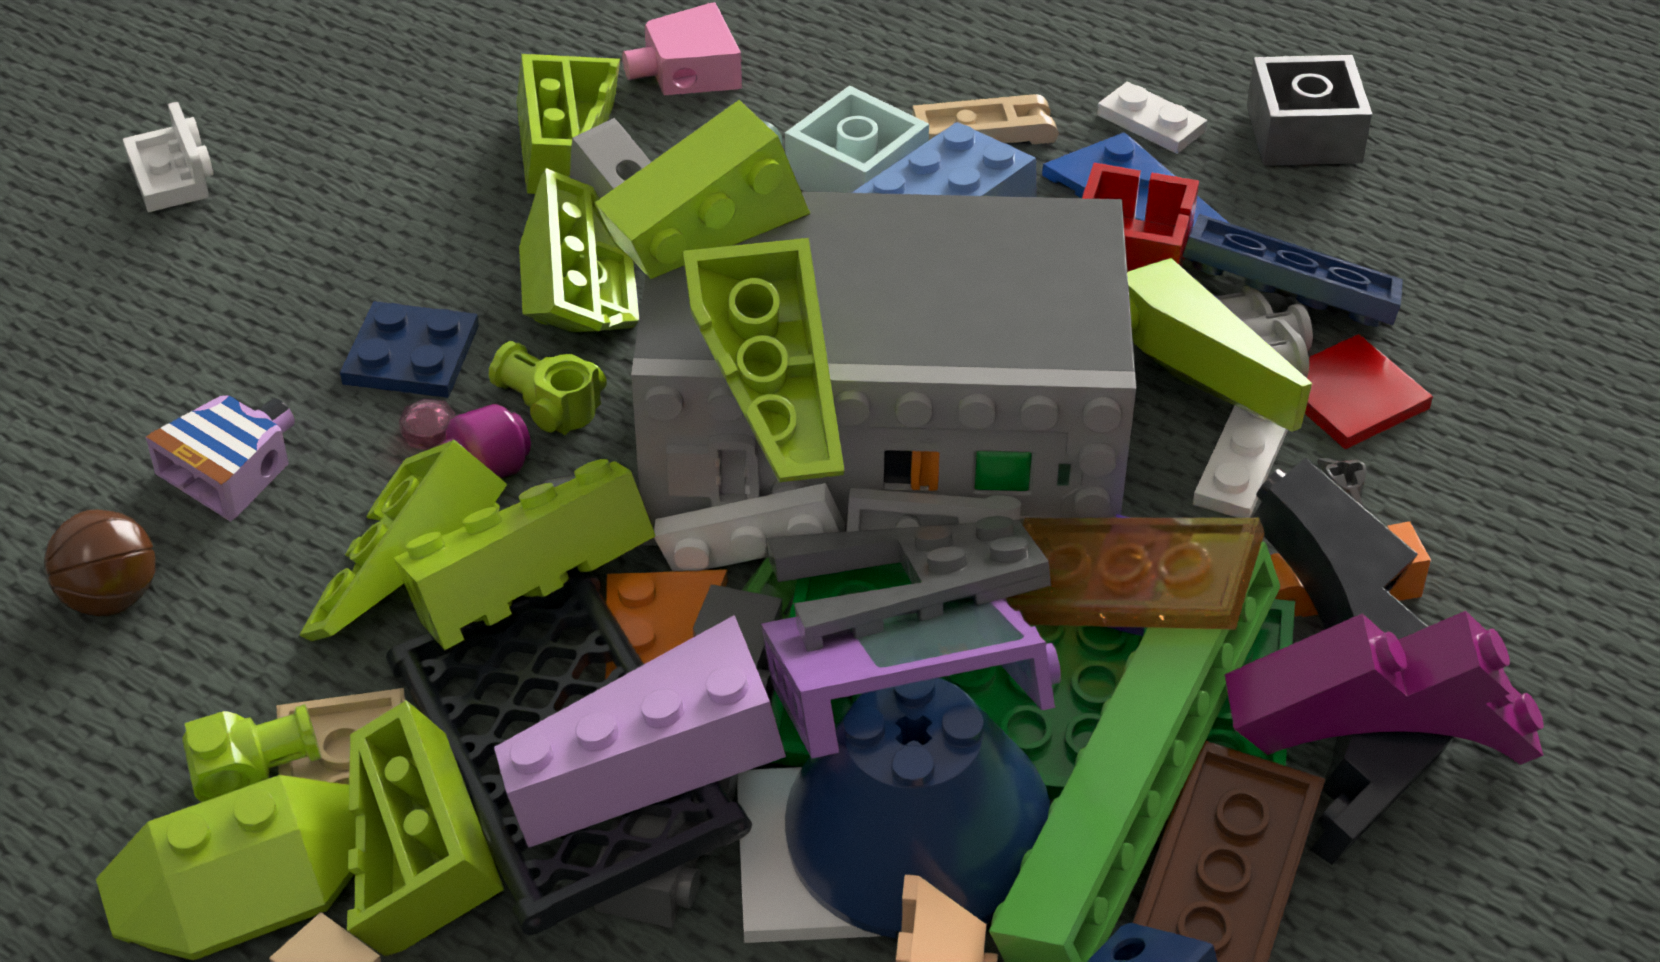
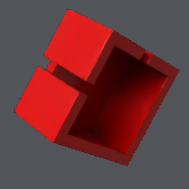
(1167, 215)

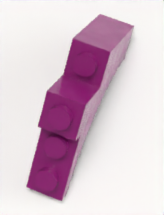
(1369, 682)

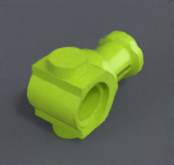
(557, 388)
(233, 752)

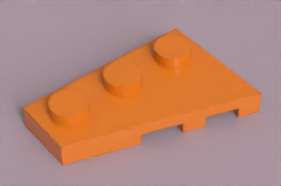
(658, 607)

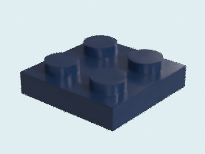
(410, 349)

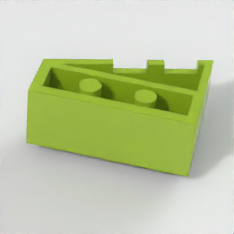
(704, 193)

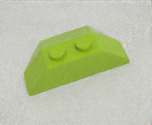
(571, 264)
(231, 867)

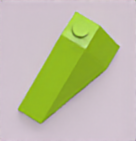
(768, 339)
(423, 497)

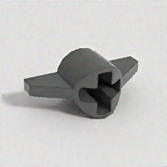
(1346, 474)

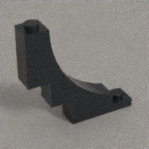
(1348, 570)

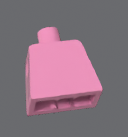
(688, 53)

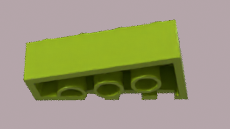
(522, 548)

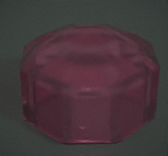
(425, 423)

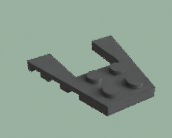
(942, 561)

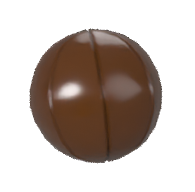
(99, 562)

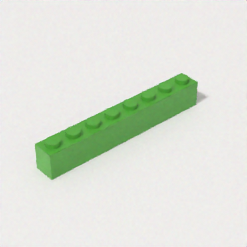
(1125, 786)

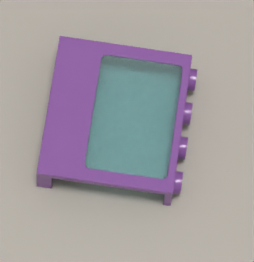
(905, 653)

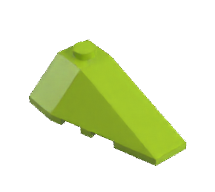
(1211, 347)

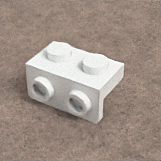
(170, 163)

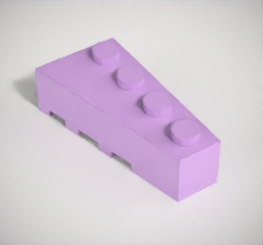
(643, 738)

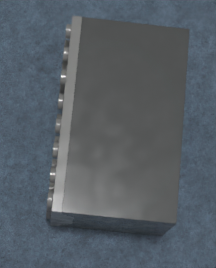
(962, 355)

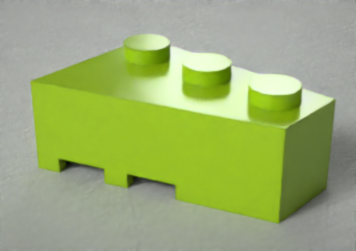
(557, 102)
(416, 833)

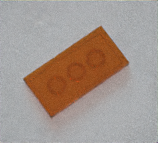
(1142, 571)

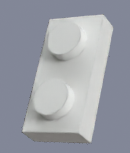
(1152, 117)

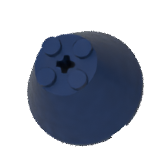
(915, 792)

